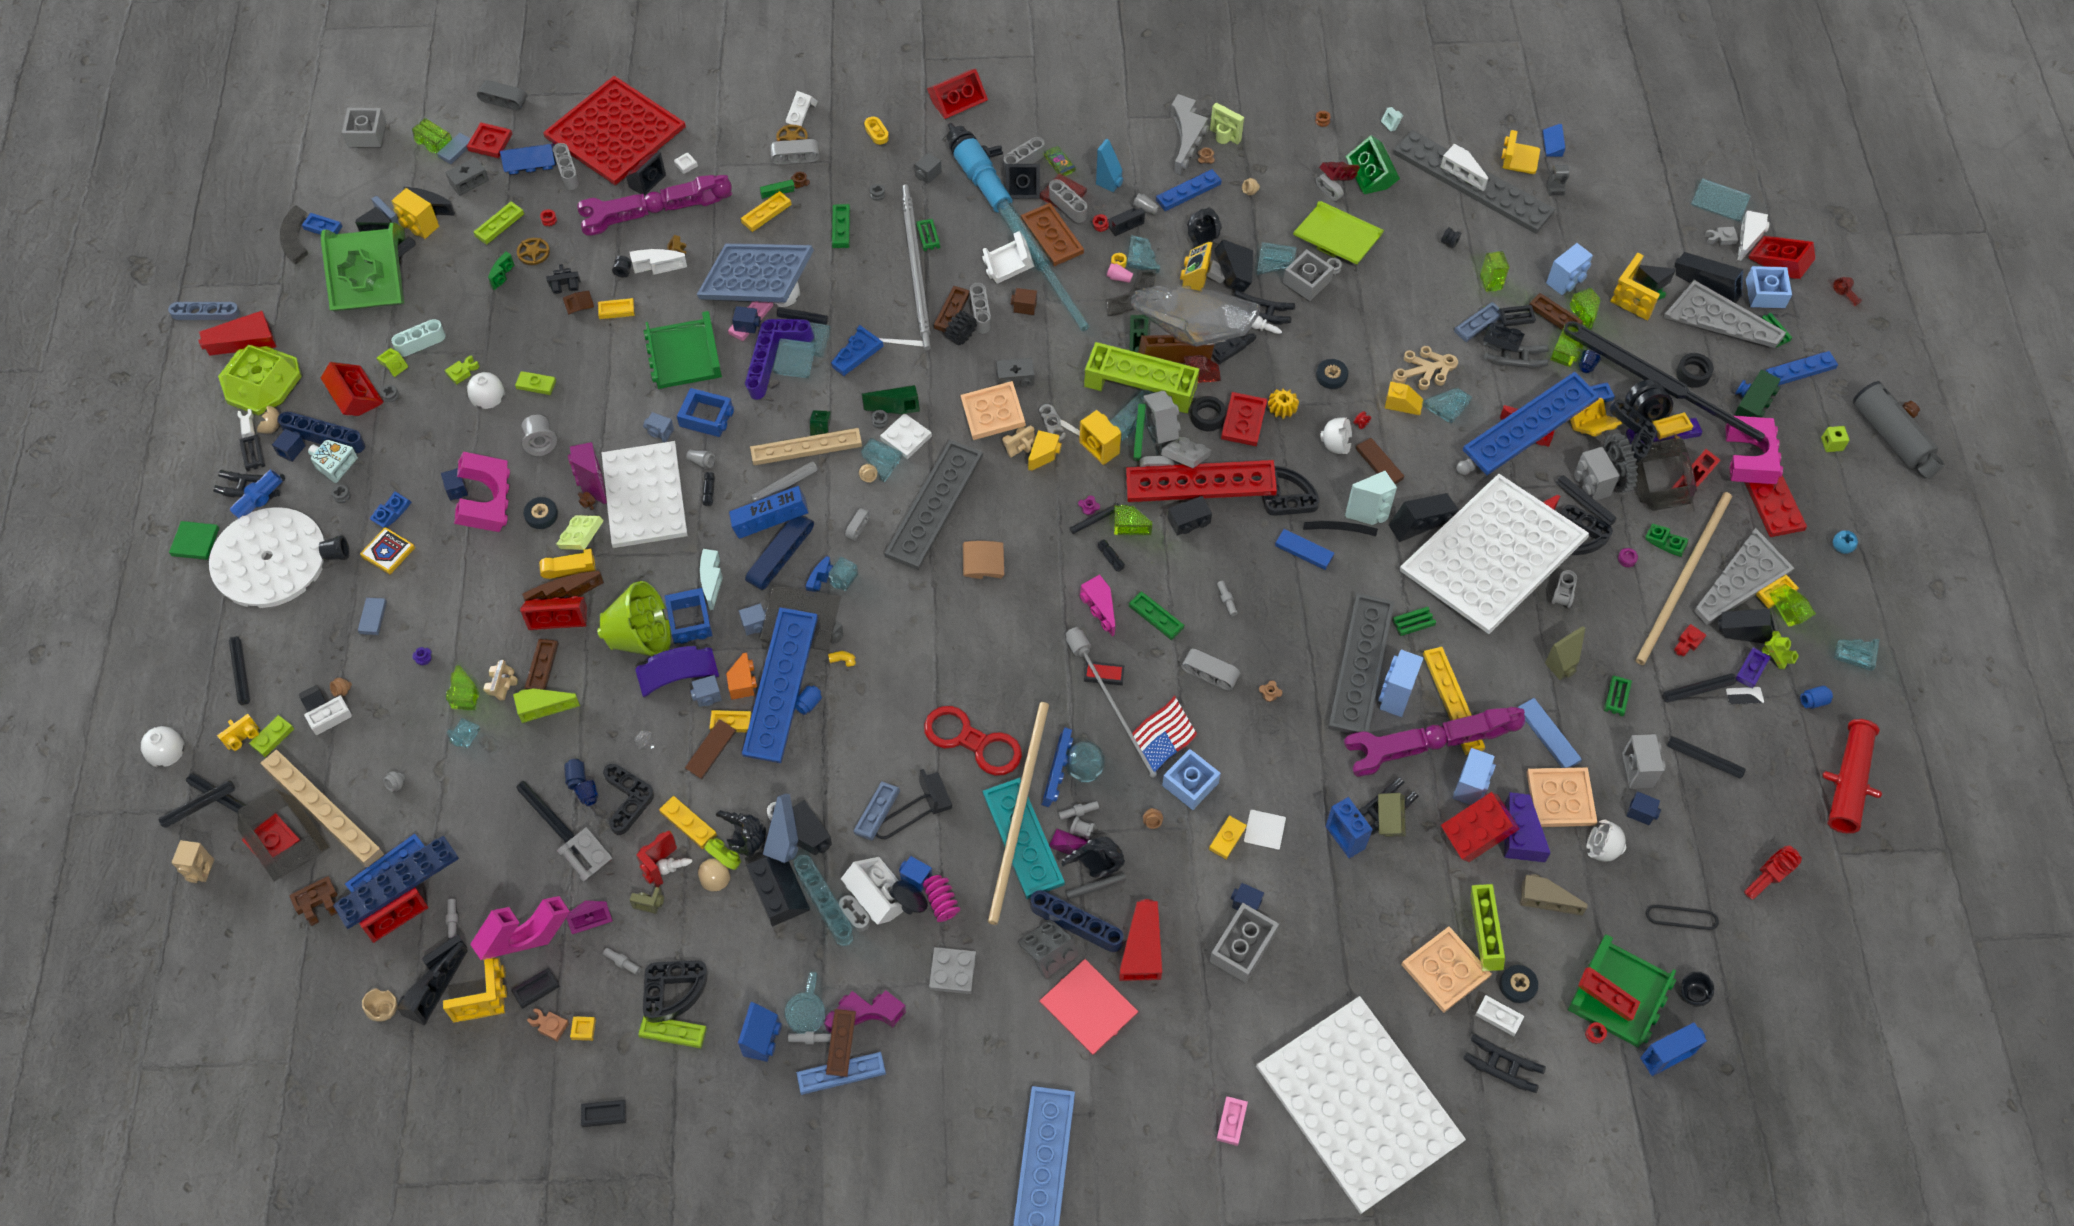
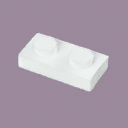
(1499, 1015)

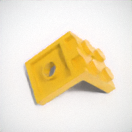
(1628, 290)
(481, 1004)

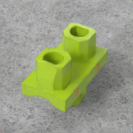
(1779, 650)

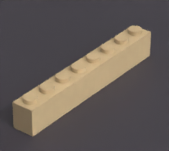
(322, 809)

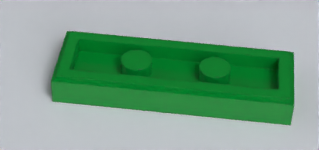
(841, 226)
(1139, 432)
(1156, 615)

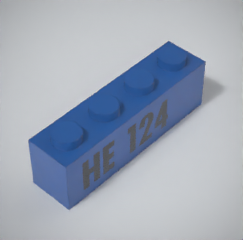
(768, 512)

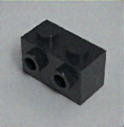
(1189, 515)

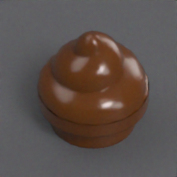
(1911, 408)

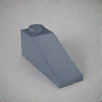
(782, 834)

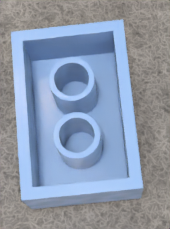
(1399, 682)

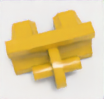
(238, 732)

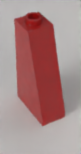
(237, 335)
(1143, 946)

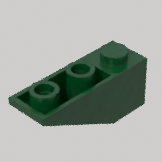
(895, 400)

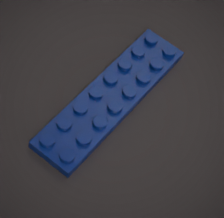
(1530, 423)
(780, 685)

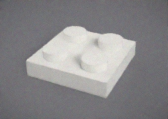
(906, 435)

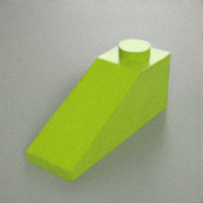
(540, 703)

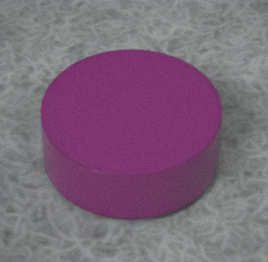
(1627, 557)

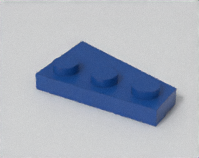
(858, 349)

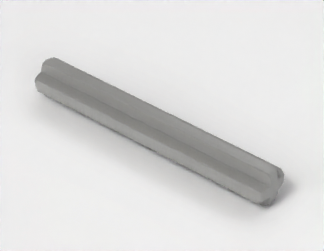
(785, 482)

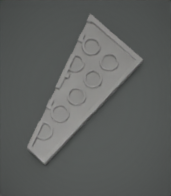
(1713, 312)
(1748, 572)

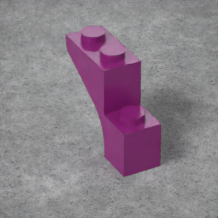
(884, 1008)

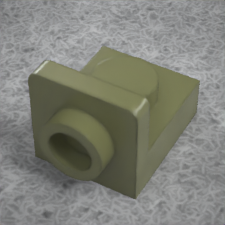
(647, 903)

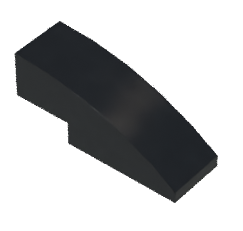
(440, 205)

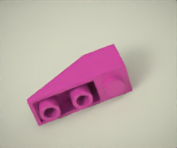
(1099, 599)

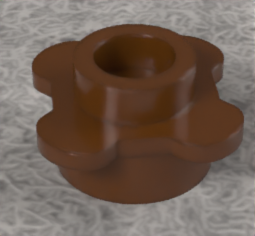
(800, 179)
(586, 500)

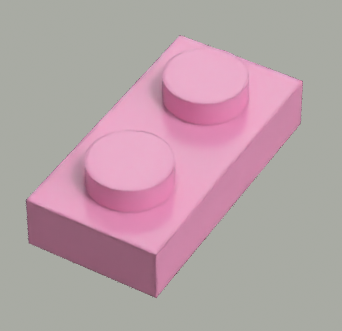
(1232, 1121)

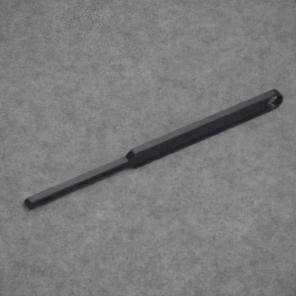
(1647, 371)

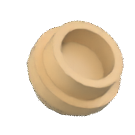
(1250, 186)
(868, 473)

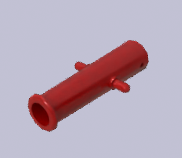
(1853, 778)

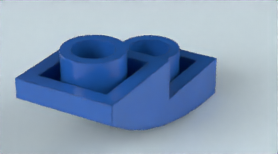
(391, 511)
(819, 575)

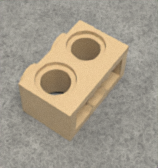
(192, 861)

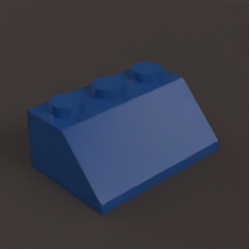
(528, 158)

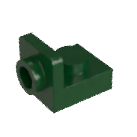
(819, 422)

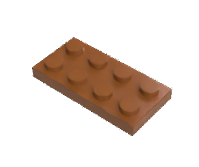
(1052, 234)

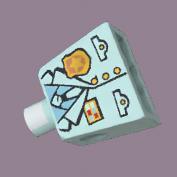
(332, 459)

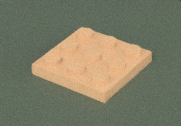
(993, 410)
(1562, 796)
(1446, 969)

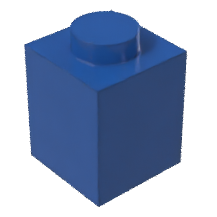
(915, 872)

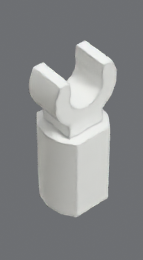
(246, 424)

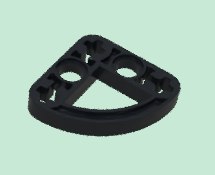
(1303, 483)
(1600, 539)
(659, 981)

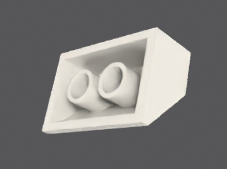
(870, 884)

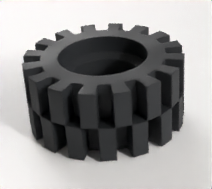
(961, 327)

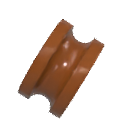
(1325, 118)

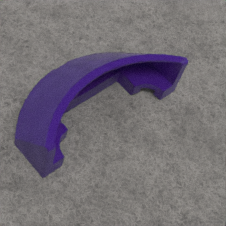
(675, 666)

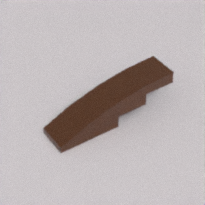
(566, 586)

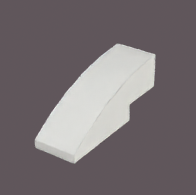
(657, 260)

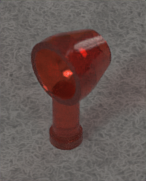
(1843, 286)

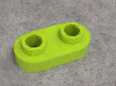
(727, 857)

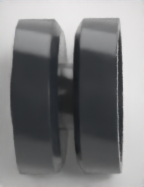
(1650, 400)

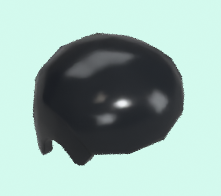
(1697, 989)

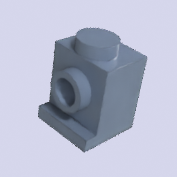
(659, 426)

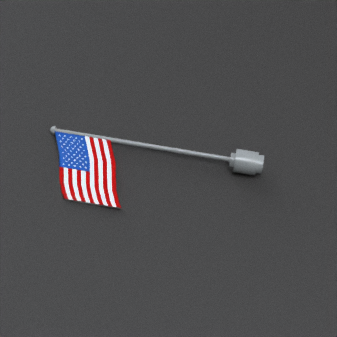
(1161, 733)

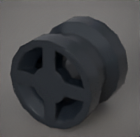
(1451, 237)
(622, 266)

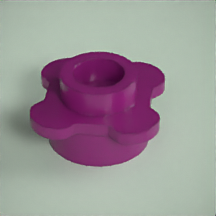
(1089, 510)

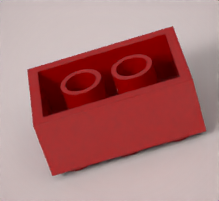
(1480, 827)

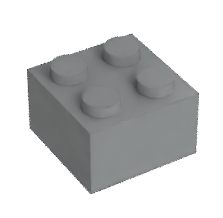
(364, 127)
(1308, 275)
(1162, 417)
(1596, 473)
(1643, 761)

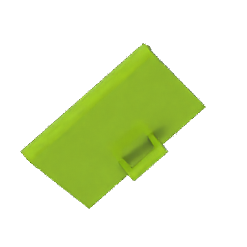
(1338, 233)

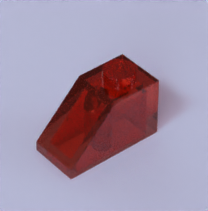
(1208, 369)

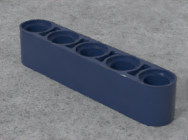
(320, 431)
(779, 552)
(1082, 929)

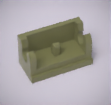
(1392, 814)

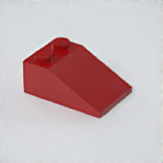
(1784, 252)

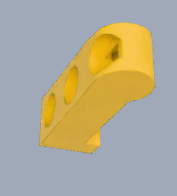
(567, 565)

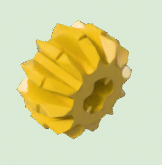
(1283, 403)

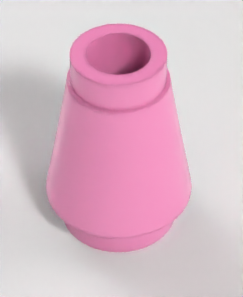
(1119, 273)

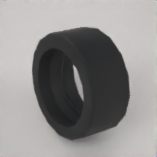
(1698, 360)
(1208, 402)

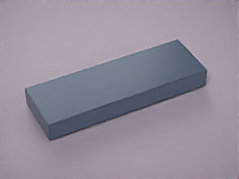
(1478, 322)
(876, 811)

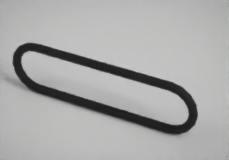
(906, 825)
(1682, 909)

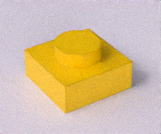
(583, 1028)

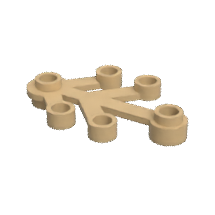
(1426, 367)

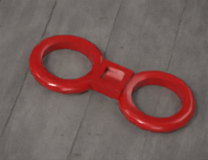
(973, 740)

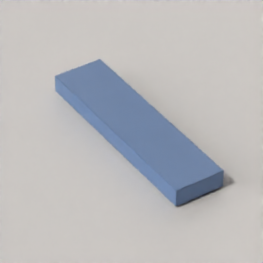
(1550, 734)
(859, 1069)

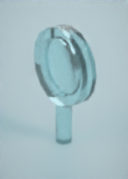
(805, 1010)

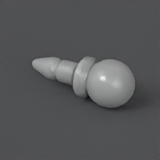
(1465, 467)

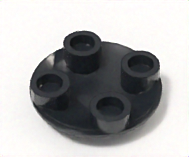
(909, 897)

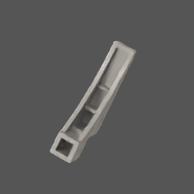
(1190, 127)

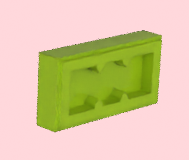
(535, 383)

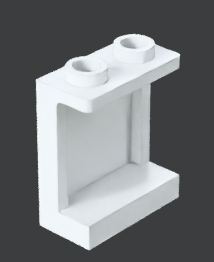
(1008, 259)

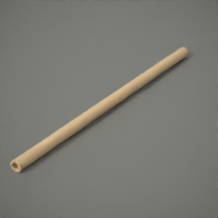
(1683, 579)
(1018, 814)

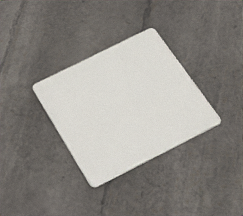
(1264, 829)

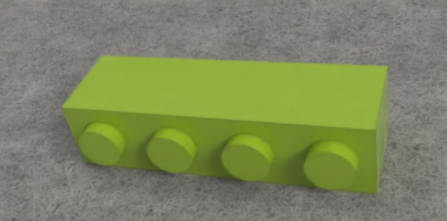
(1487, 927)

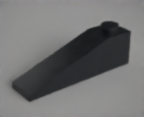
(427, 991)

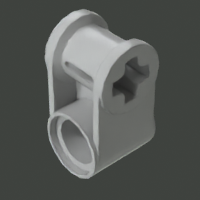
(1563, 591)

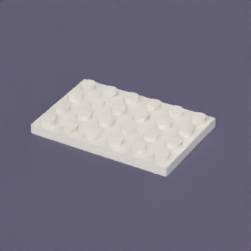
(644, 494)

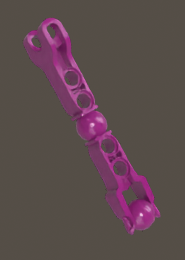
(636, 206)
(1481, 726)

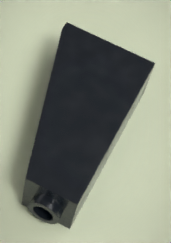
(1714, 275)

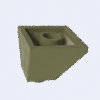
(1566, 654)

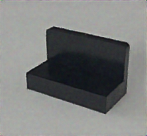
(1126, 221)
(935, 792)

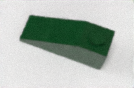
(1138, 327)

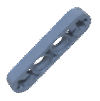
(229, 312)

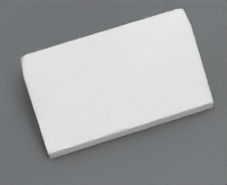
(328, 715)

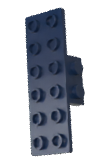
(395, 882)

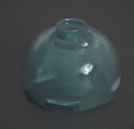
(1085, 761)

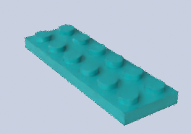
(1032, 857)

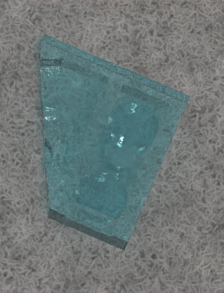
(1141, 255)
(1275, 257)
(1448, 404)
(882, 457)
(1858, 652)

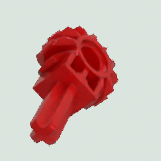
(1774, 870)

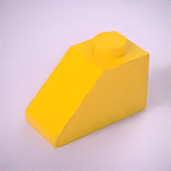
(1403, 399)
(1044, 449)

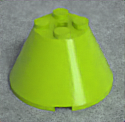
(636, 622)

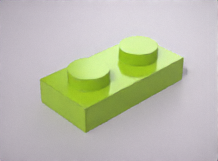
(271, 736)

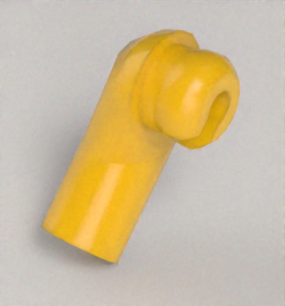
(842, 656)

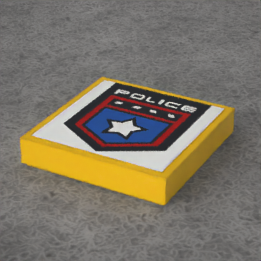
(387, 550)

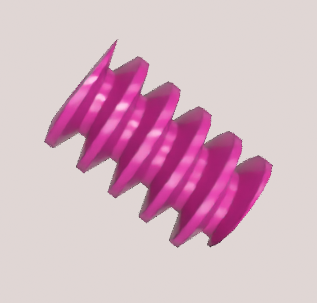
(940, 898)

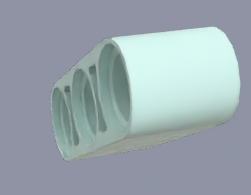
(418, 337)

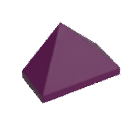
(1066, 842)
(588, 915)

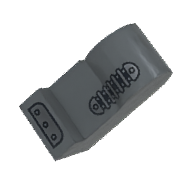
(1557, 180)

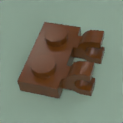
(312, 896)

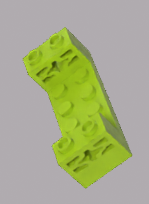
(1141, 372)

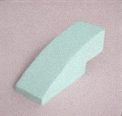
(710, 576)

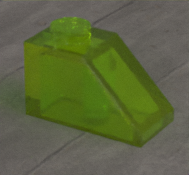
(1130, 521)
(1792, 605)

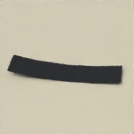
(1337, 525)

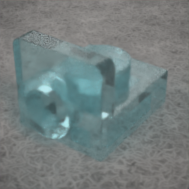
(463, 733)

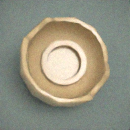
(271, 421)
(713, 875)
(379, 1005)

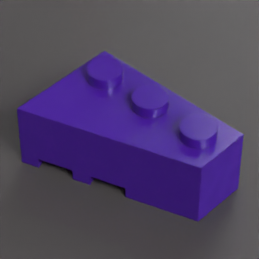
(1529, 841)

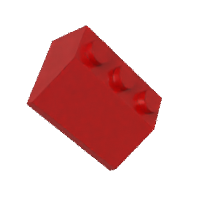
(958, 93)
(350, 388)
(554, 613)
(393, 915)

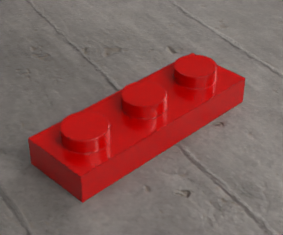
(1609, 994)

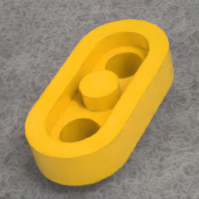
(878, 133)

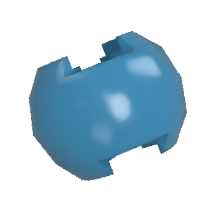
(1845, 542)

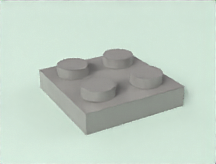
(1186, 452)
(952, 970)

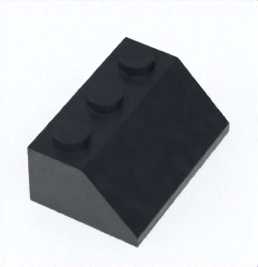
(777, 889)

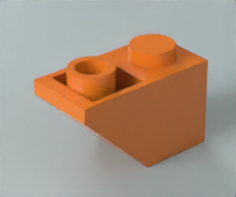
(739, 678)

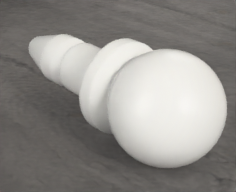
(1261, 324)
(669, 865)

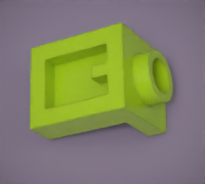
(392, 361)

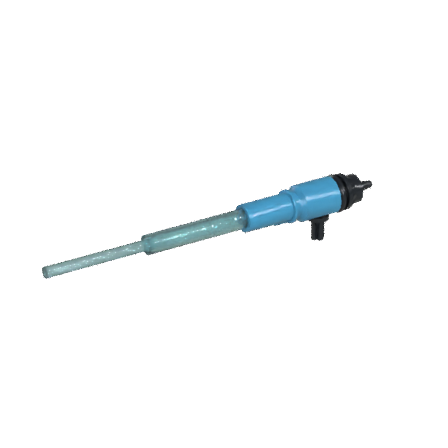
(978, 167)

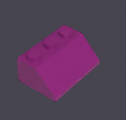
(587, 470)

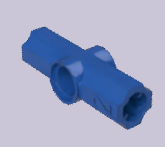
(256, 494)

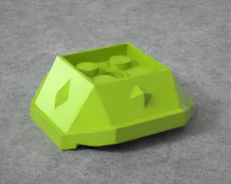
(259, 378)

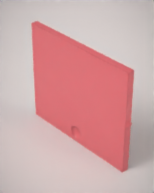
(1088, 1006)

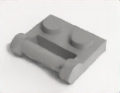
(590, 850)

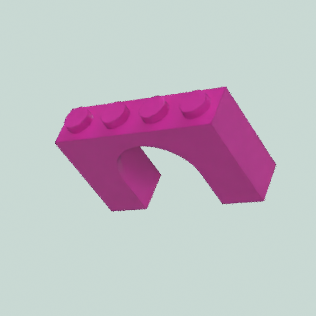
(1760, 468)
(492, 473)
(502, 935)

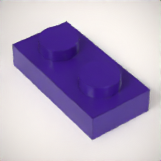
(1752, 668)

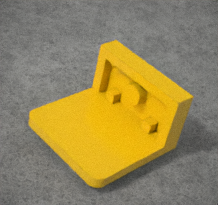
(1519, 156)
(1594, 420)

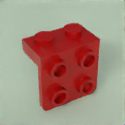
(652, 853)

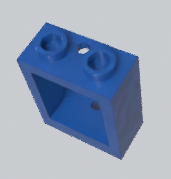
(689, 405)
(685, 600)
(1342, 820)
(1673, 1049)

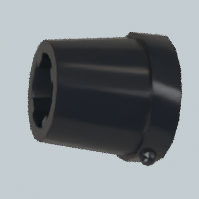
(334, 548)

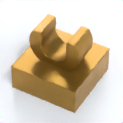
(675, 244)

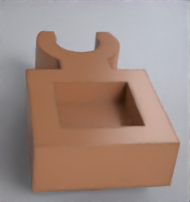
(550, 1026)

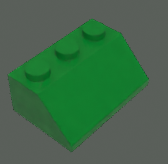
(1376, 167)

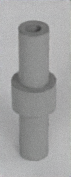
(1227, 598)
(1078, 810)
(451, 918)
(622, 961)
(809, 1037)

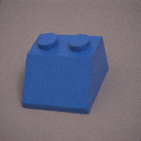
(759, 1033)

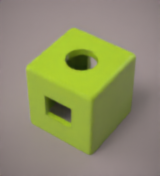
(1837, 439)

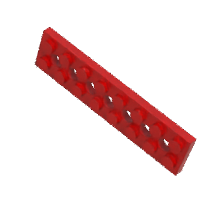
(1206, 471)

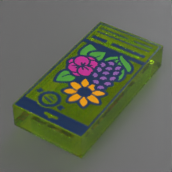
(1059, 161)

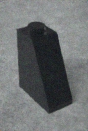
(1235, 264)
(1748, 625)
(810, 831)

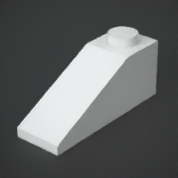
(1463, 165)
(1752, 229)

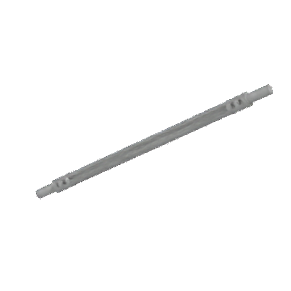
(916, 267)

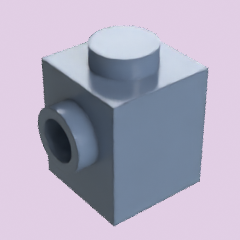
(752, 619)
(705, 691)

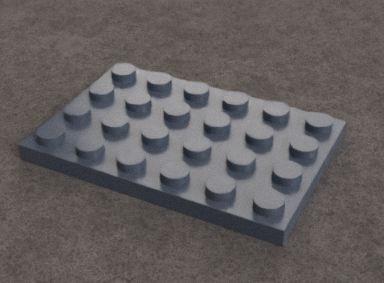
(755, 272)

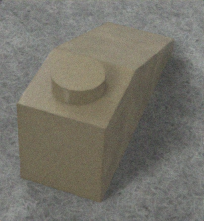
(1547, 895)

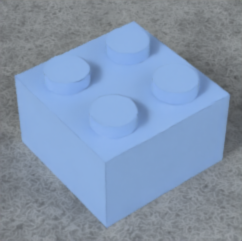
(1569, 269)
(1768, 287)
(1474, 777)
(1191, 779)

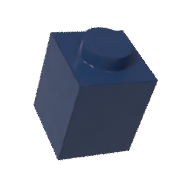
(746, 319)
(289, 445)
(454, 485)
(1644, 808)
(1248, 896)

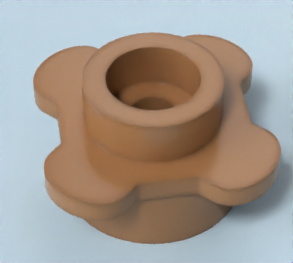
(1206, 156)
(1270, 696)

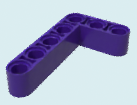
(766, 349)

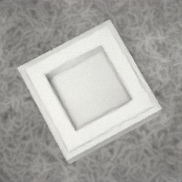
(685, 163)

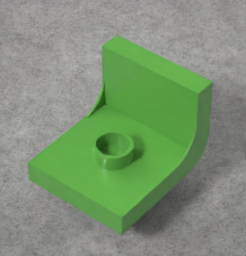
(363, 268)

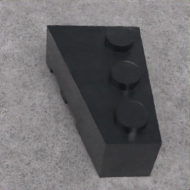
(1422, 515)

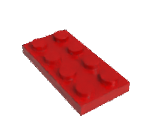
(1776, 507)

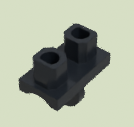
(563, 277)

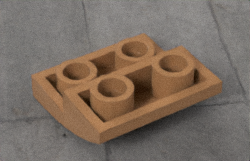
(983, 559)

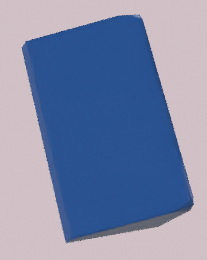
(1554, 141)

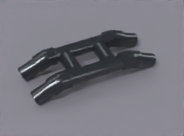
(1279, 306)
(241, 479)
(1370, 807)
(1517, 1062)

